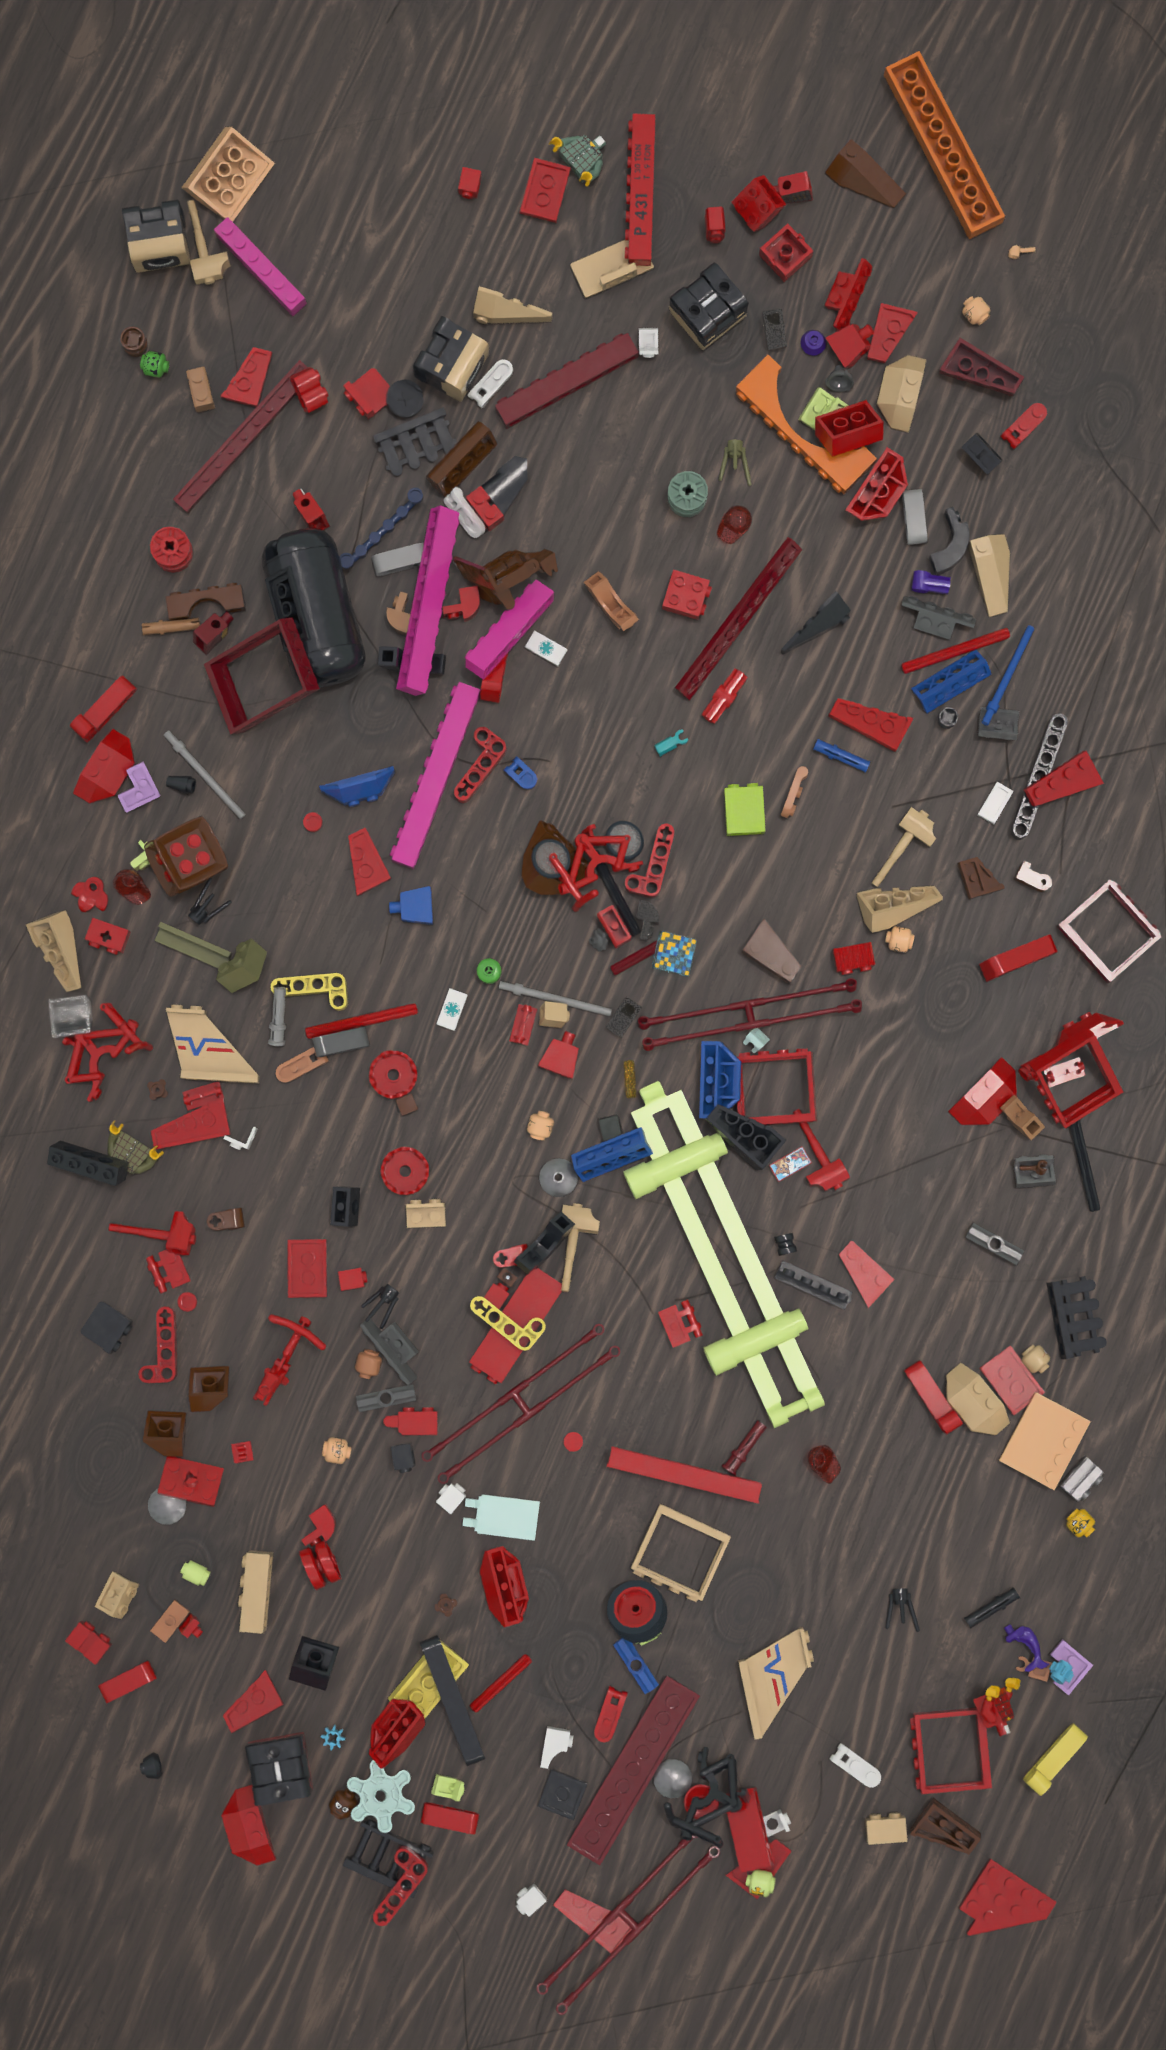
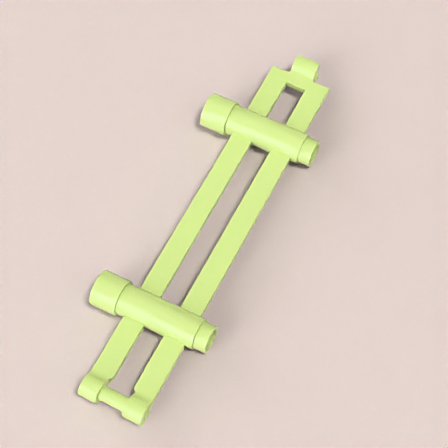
(745, 1344)

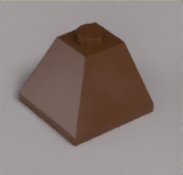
(208, 1387)
(166, 1432)

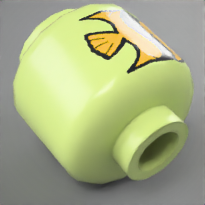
(761, 1883)

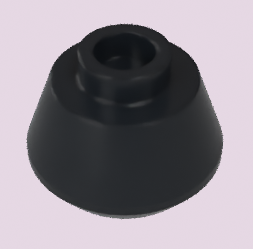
(151, 1766)

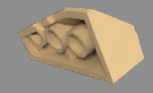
(494, 308)
(991, 564)
(56, 939)

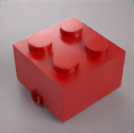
(786, 252)

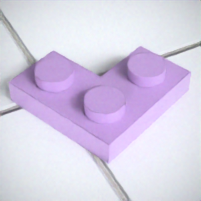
(143, 790)
(1078, 1662)

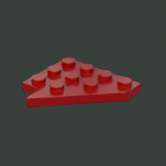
(1003, 1901)

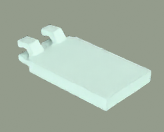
(504, 1516)

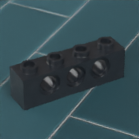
(87, 1163)

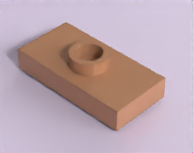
(170, 1621)

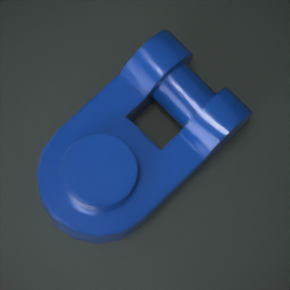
(526, 779)

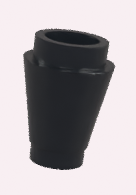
(183, 784)

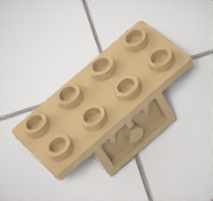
(605, 269)

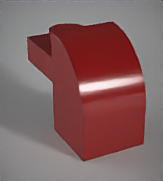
(469, 605)
(325, 1524)

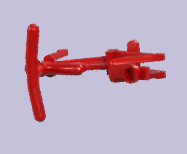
(83, 1041)
(276, 1375)

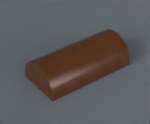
(462, 459)

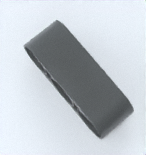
(340, 1042)

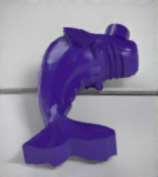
(1028, 1637)

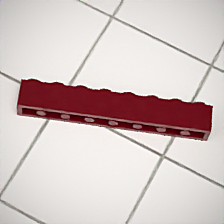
(566, 380)

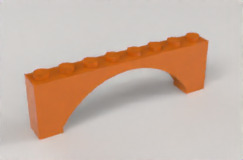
(760, 391)

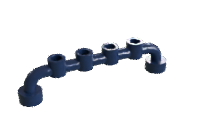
(347, 560)

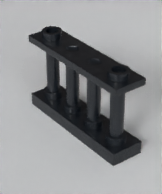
(372, 1870)

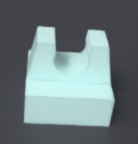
(757, 1038)

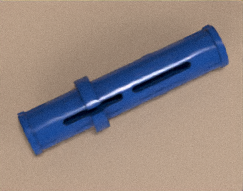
(841, 755)

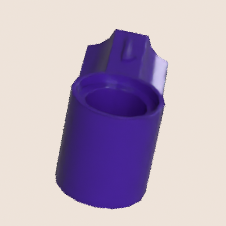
(925, 582)

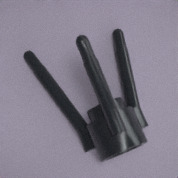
(199, 913)
(386, 1294)
(901, 1597)

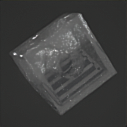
(71, 1016)

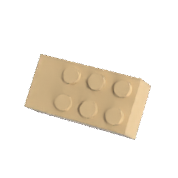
(255, 1591)

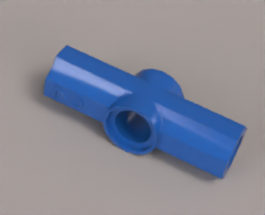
(643, 1674)

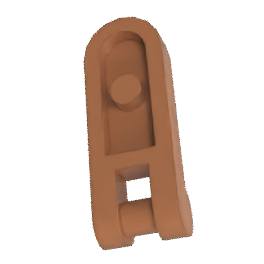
(795, 791)
(299, 1066)

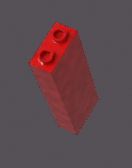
(531, 1300)

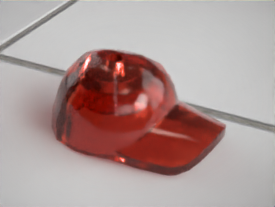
(732, 528)
(131, 888)
(824, 1463)

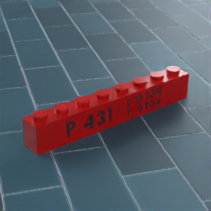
(641, 189)

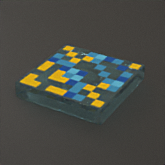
(674, 953)

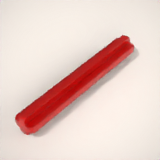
(500, 1683)

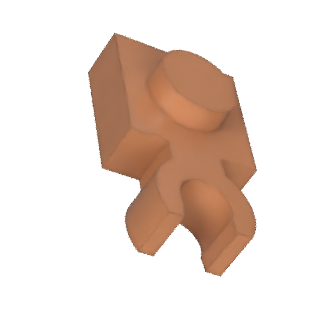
(1036, 1673)

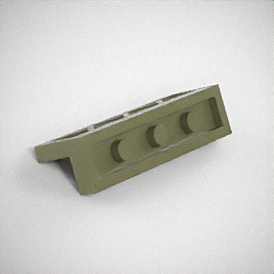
(192, 946)

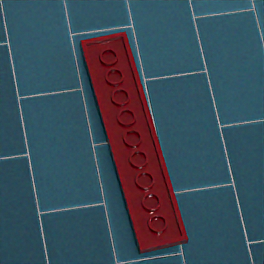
(633, 1770)

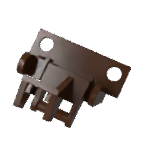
(506, 571)

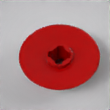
(699, 1791)

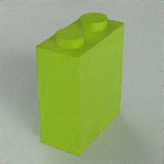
(744, 810)

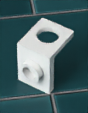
(236, 1144)
(783, 1822)

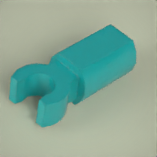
(670, 743)

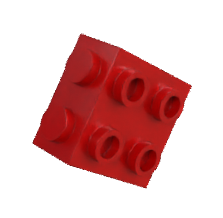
(758, 203)
(686, 595)

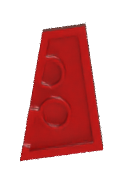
(888, 331)
(250, 379)
(367, 863)
(779, 1855)

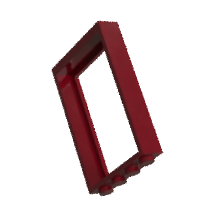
(224, 686)

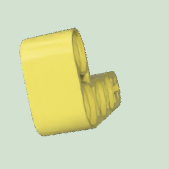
(309, 989)
(504, 1320)
(1054, 1759)

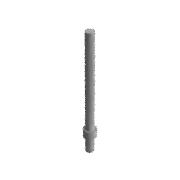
(180, 748)
(518, 989)

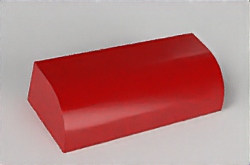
(750, 1835)

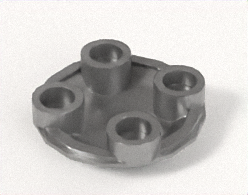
(166, 1509)
(672, 1778)

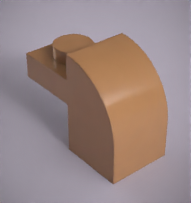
(397, 617)
(1022, 1118)

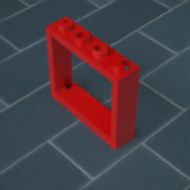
(764, 1056)
(1092, 1101)
(985, 1781)

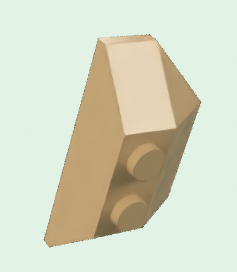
(900, 391)
(975, 1401)

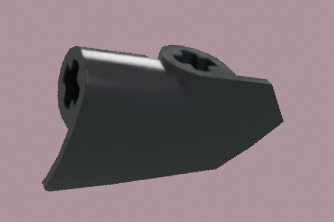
(507, 483)

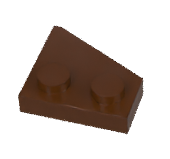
(977, 878)

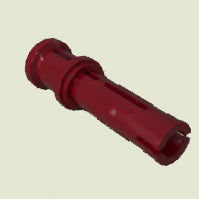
(737, 1457)

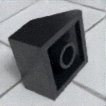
(313, 1663)

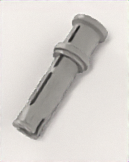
(277, 1025)

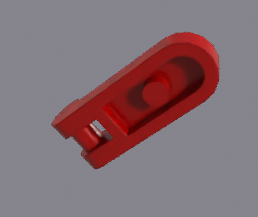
(1025, 424)
(609, 1715)

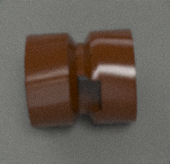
(134, 341)

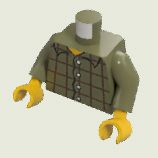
(129, 1149)

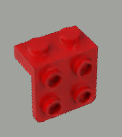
(368, 393)

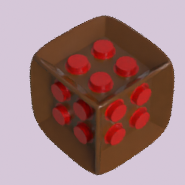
(186, 856)

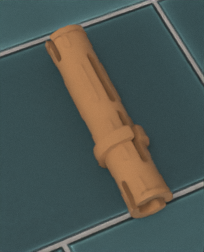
(170, 626)

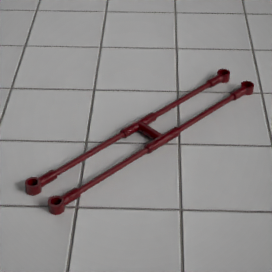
(751, 1024)
(528, 1413)
(636, 1928)

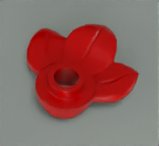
(88, 897)

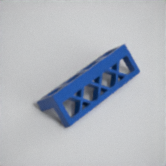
(954, 682)
(609, 1152)

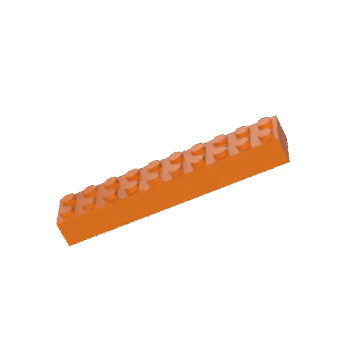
(944, 145)

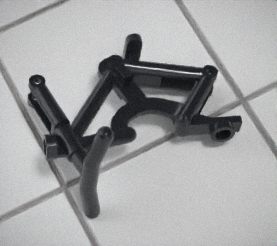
(731, 1803)

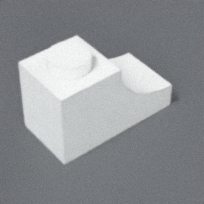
(555, 1742)

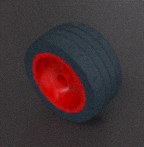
(638, 1625)

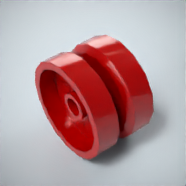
(322, 1564)

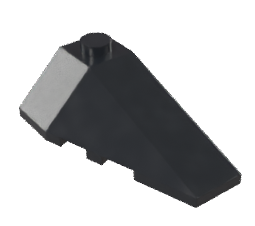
(829, 616)

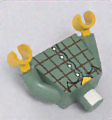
(581, 155)

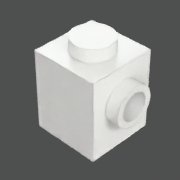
(451, 1497)
(530, 1900)

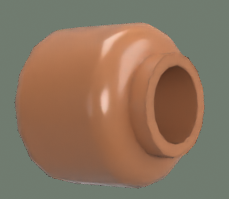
(368, 1363)

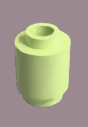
(195, 1573)

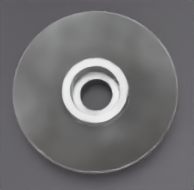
(554, 1187)

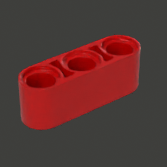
(127, 1681)
(449, 1818)

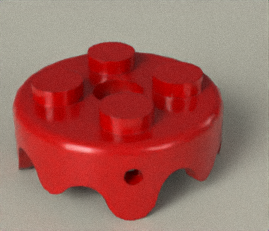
(379, 1074)
(391, 1171)

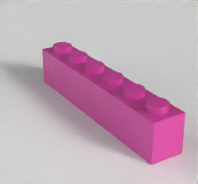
(260, 266)
(509, 629)

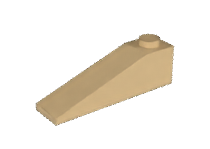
(888, 908)

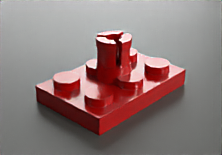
(190, 1481)

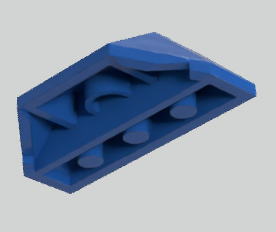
(359, 788)
(719, 1077)

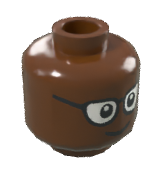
(342, 1803)

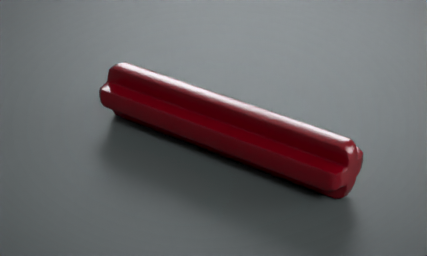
(634, 958)

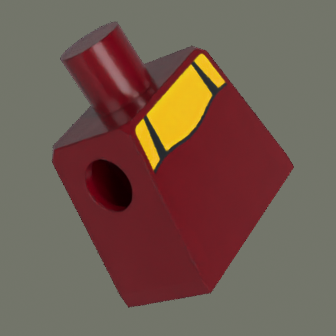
(211, 632)

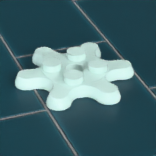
(393, 1800)

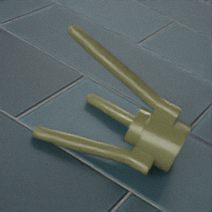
(735, 450)

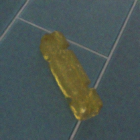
(630, 1079)

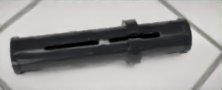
(989, 1609)

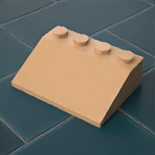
(228, 174)
(1044, 1441)

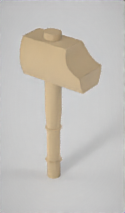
(206, 267)
(916, 825)
(583, 1222)

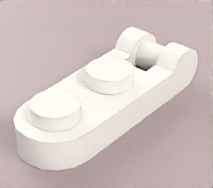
(491, 382)
(467, 516)
(856, 1766)

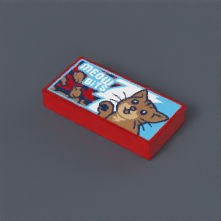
(790, 1164)

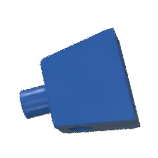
(414, 906)

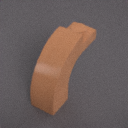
(610, 602)

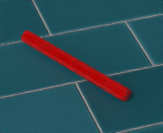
(955, 650)
(362, 1020)

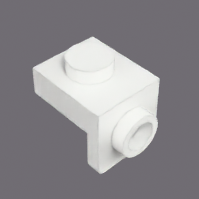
(648, 342)

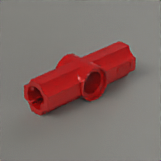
(724, 696)

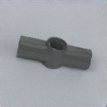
(1005, 1250)
(398, 1396)

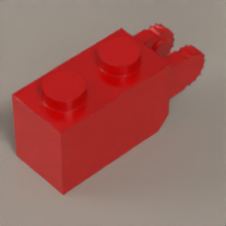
(414, 1422)

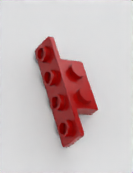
(847, 292)

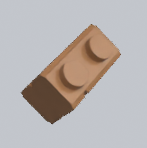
(200, 389)

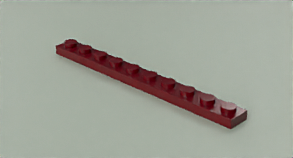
(238, 441)
(738, 618)

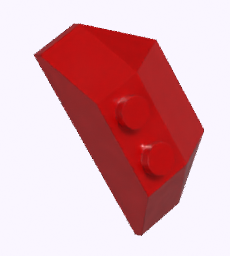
(880, 488)
(105, 768)
(1097, 1023)
(986, 1097)
(504, 1586)
(395, 1730)
(247, 1828)

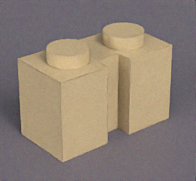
(886, 1829)

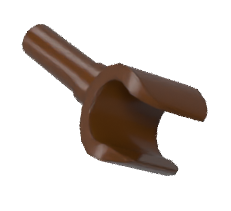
(1037, 1168)

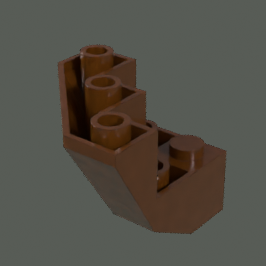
(534, 880)

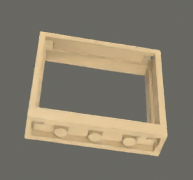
(675, 1586)

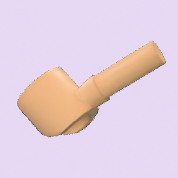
(1015, 251)

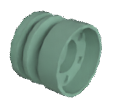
(689, 504)

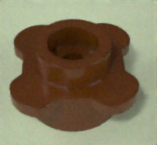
(162, 1090)
(446, 1610)

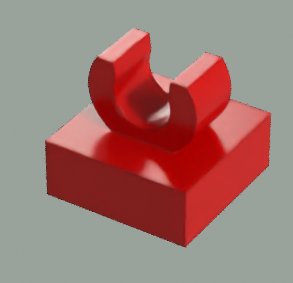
(242, 1452)
(190, 1626)

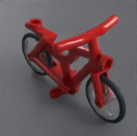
(553, 859)

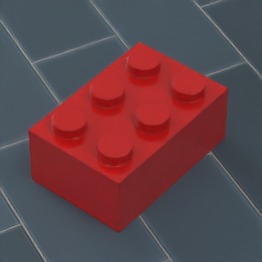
(849, 428)

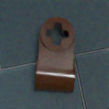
(229, 1219)

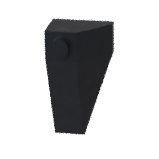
(749, 1138)

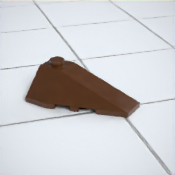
(860, 173)

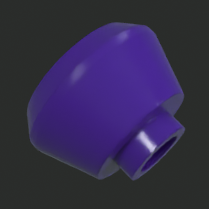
(813, 342)

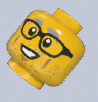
(1080, 1523)

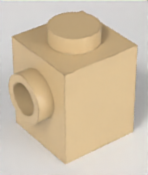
(553, 1014)

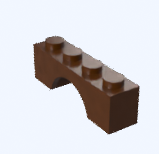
(229, 597)

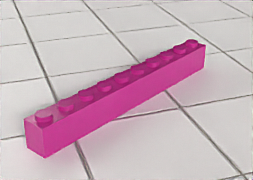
(428, 600)
(436, 775)

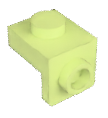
(141, 861)
(448, 1787)

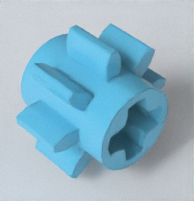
(1061, 1672)
(333, 1731)

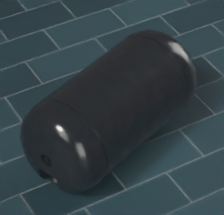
(311, 588)

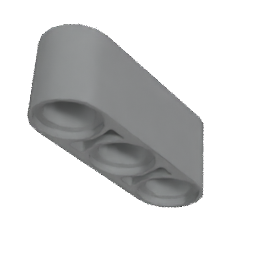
(914, 516)
(397, 559)

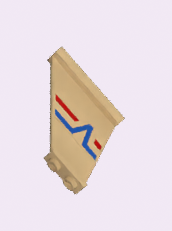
(205, 1050)
(771, 1677)

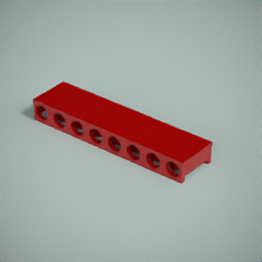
(684, 1474)

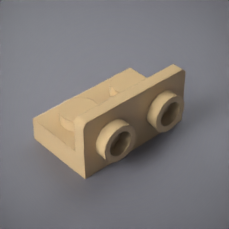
(425, 1215)
(117, 1595)

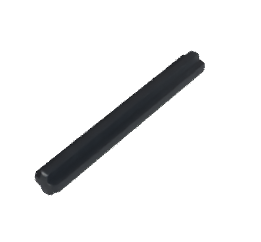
(618, 898)
(1085, 1167)

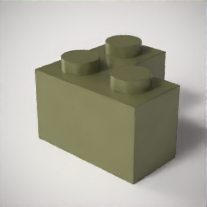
(244, 967)

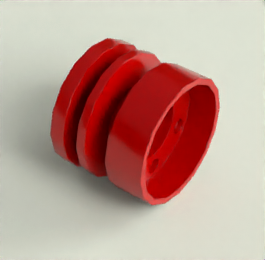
(172, 560)

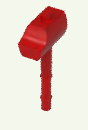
(831, 1174)
(178, 1238)

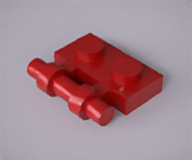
(174, 1268)
(674, 1325)

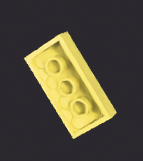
(420, 1685)

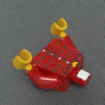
(995, 1706)

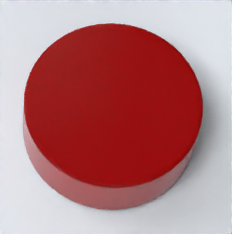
(312, 822)
(187, 1301)
(573, 1441)

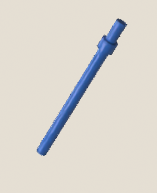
(993, 705)

